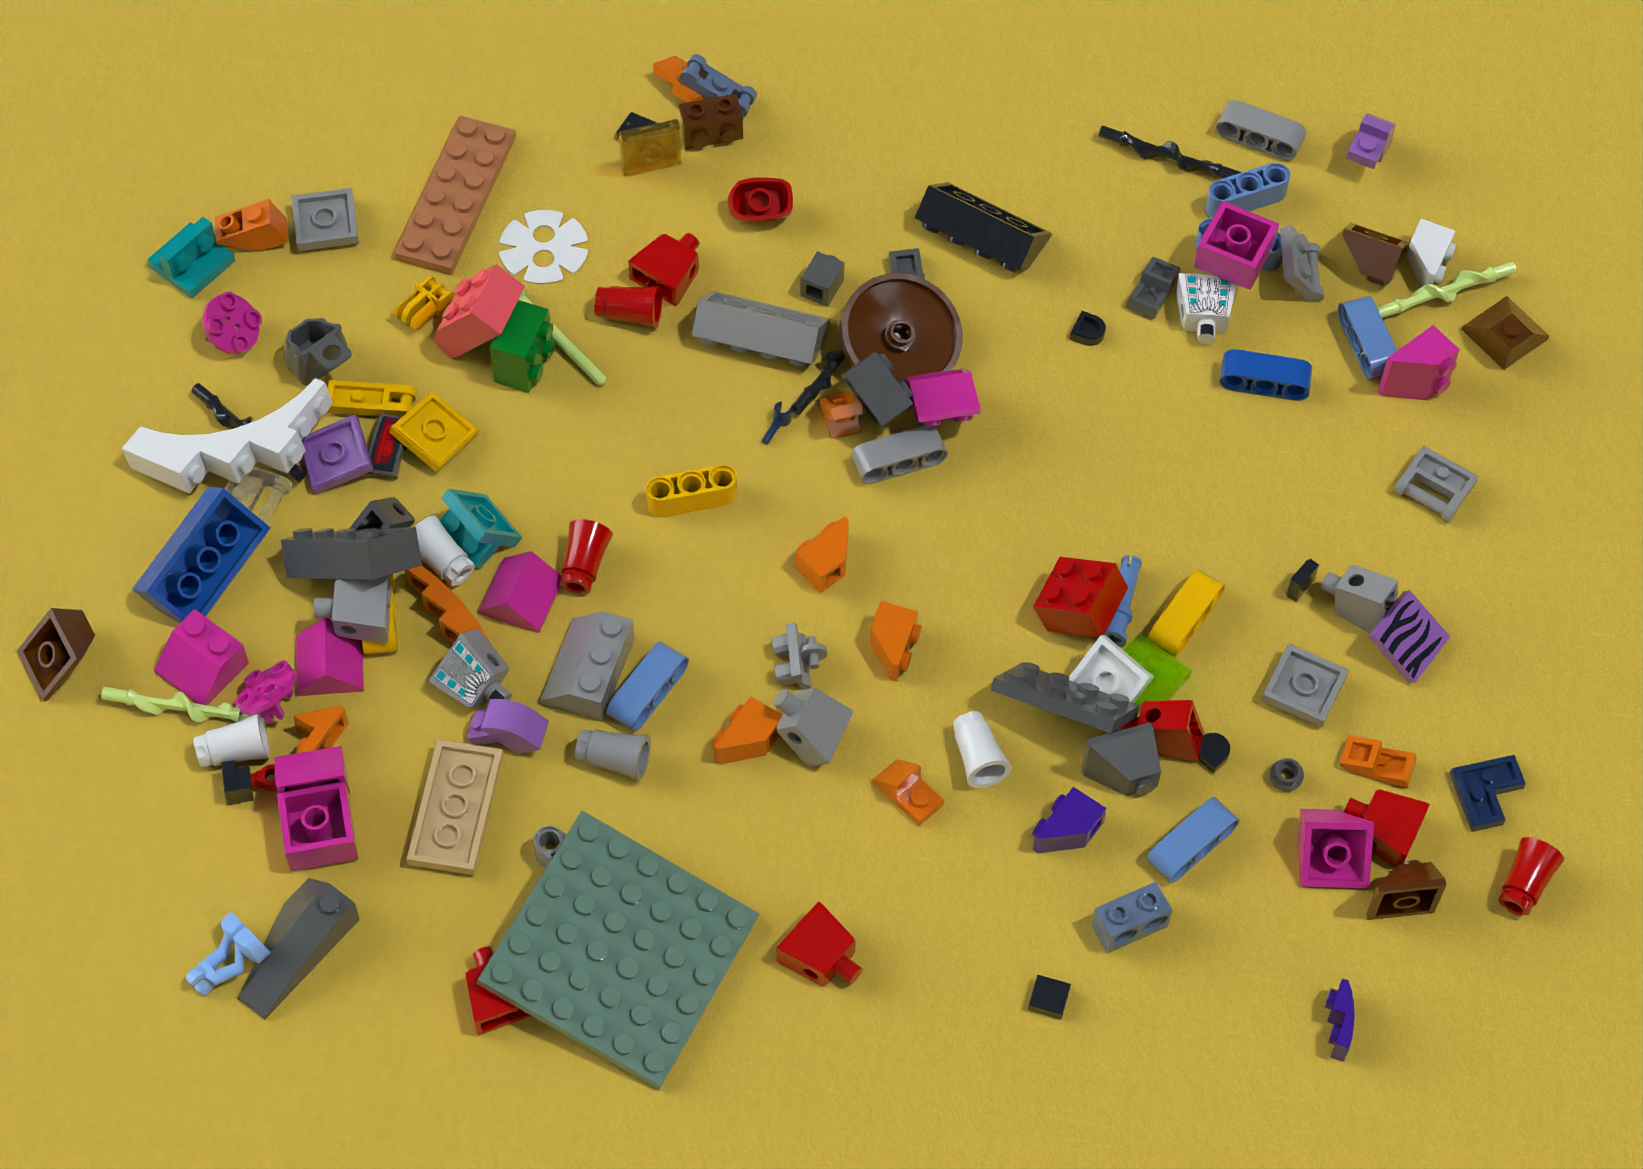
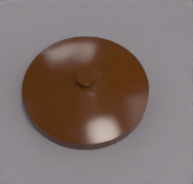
(905, 322)

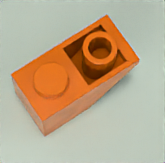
(252, 227)
(824, 557)
(892, 635)
(749, 733)

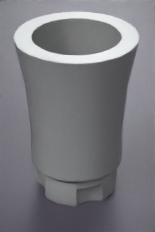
(614, 751)

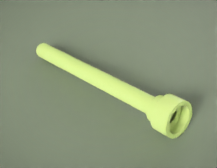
(572, 351)

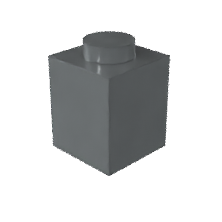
(822, 278)

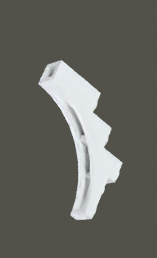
(231, 453)

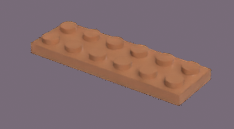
(455, 195)

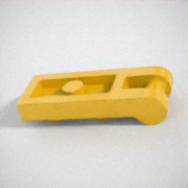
(370, 398)

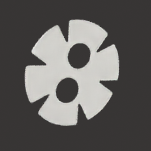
(560, 246)

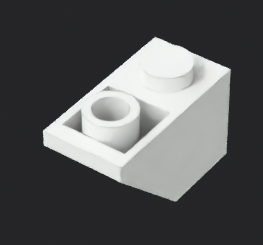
(1429, 250)

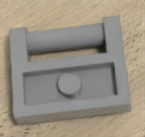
(1301, 264)
(1440, 476)

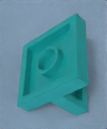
(192, 258)
(477, 525)

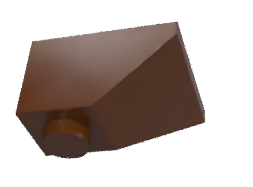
(1374, 252)
(1505, 332)
(55, 648)
(1408, 891)

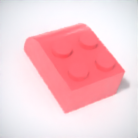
(478, 311)

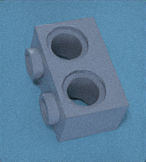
(1131, 917)

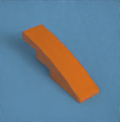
(442, 603)

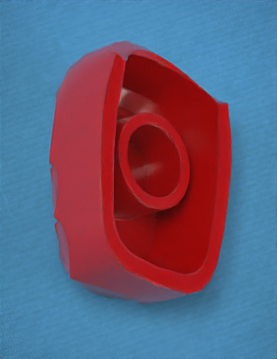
(760, 199)

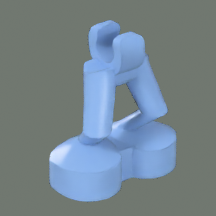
(245, 944)

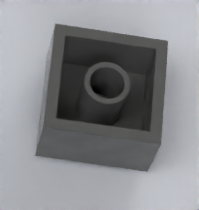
(878, 388)

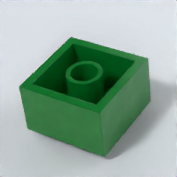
(522, 347)

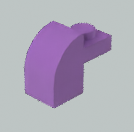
(1371, 141)
(510, 724)

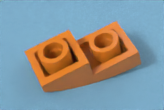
(670, 71)

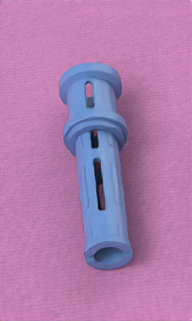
(1124, 615)

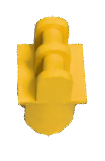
(423, 303)

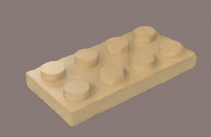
(455, 807)

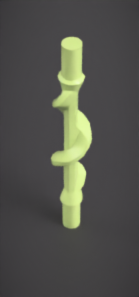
(1447, 293)
(179, 702)

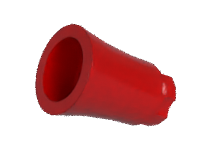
(630, 304)
(584, 554)
(1529, 875)

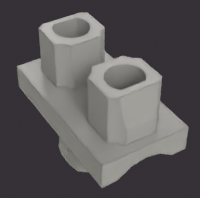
(803, 656)

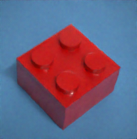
(1080, 597)

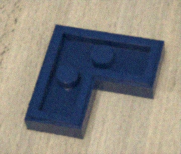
(1478, 786)

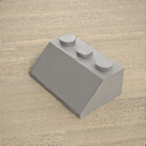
(589, 664)

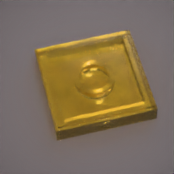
(650, 148)

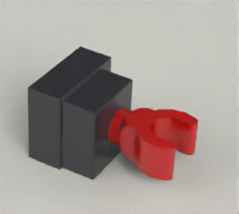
(239, 781)

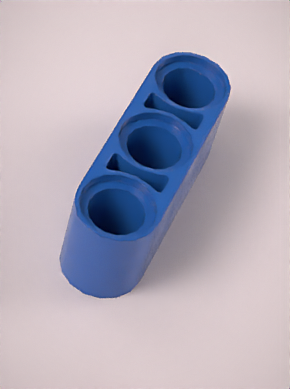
(1266, 374)

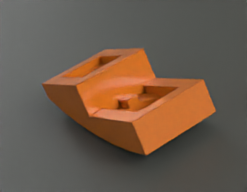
(1378, 763)

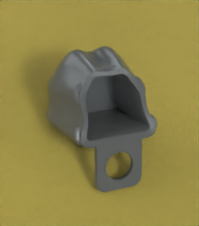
(315, 349)

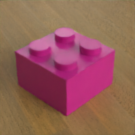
(1236, 245)
(317, 826)

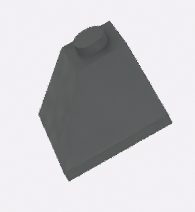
(1124, 760)

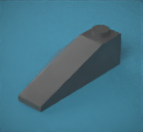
(301, 937)

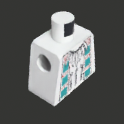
(1204, 304)

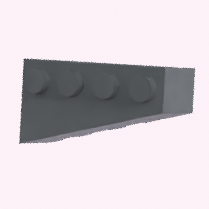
(350, 553)

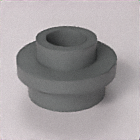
(1290, 767)

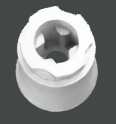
(442, 553)
(232, 742)
(980, 752)

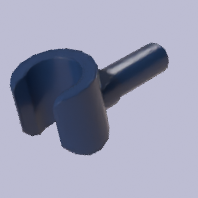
(779, 419)

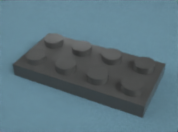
(1066, 698)

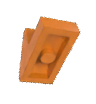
(841, 414)
(320, 728)
(904, 786)

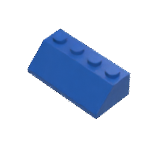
(201, 556)

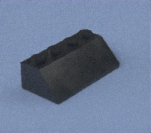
(981, 226)

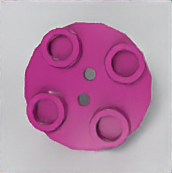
(239, 314)
(266, 690)

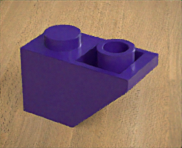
(1070, 825)

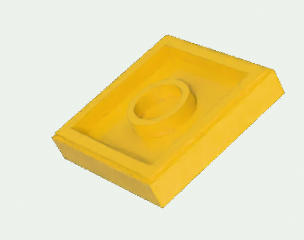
(434, 431)

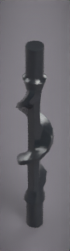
(1168, 150)
(829, 363)
(230, 420)

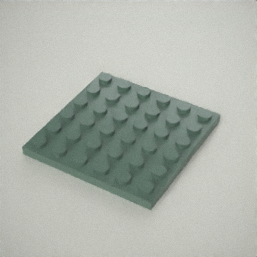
(618, 949)

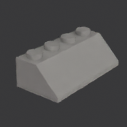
(759, 327)

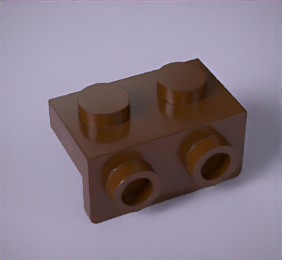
(711, 121)

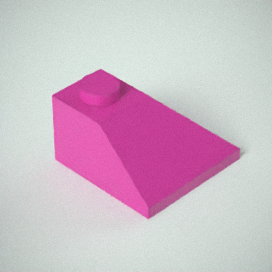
(1334, 849)

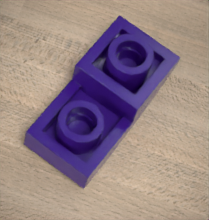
(1342, 1016)

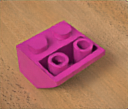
(943, 397)

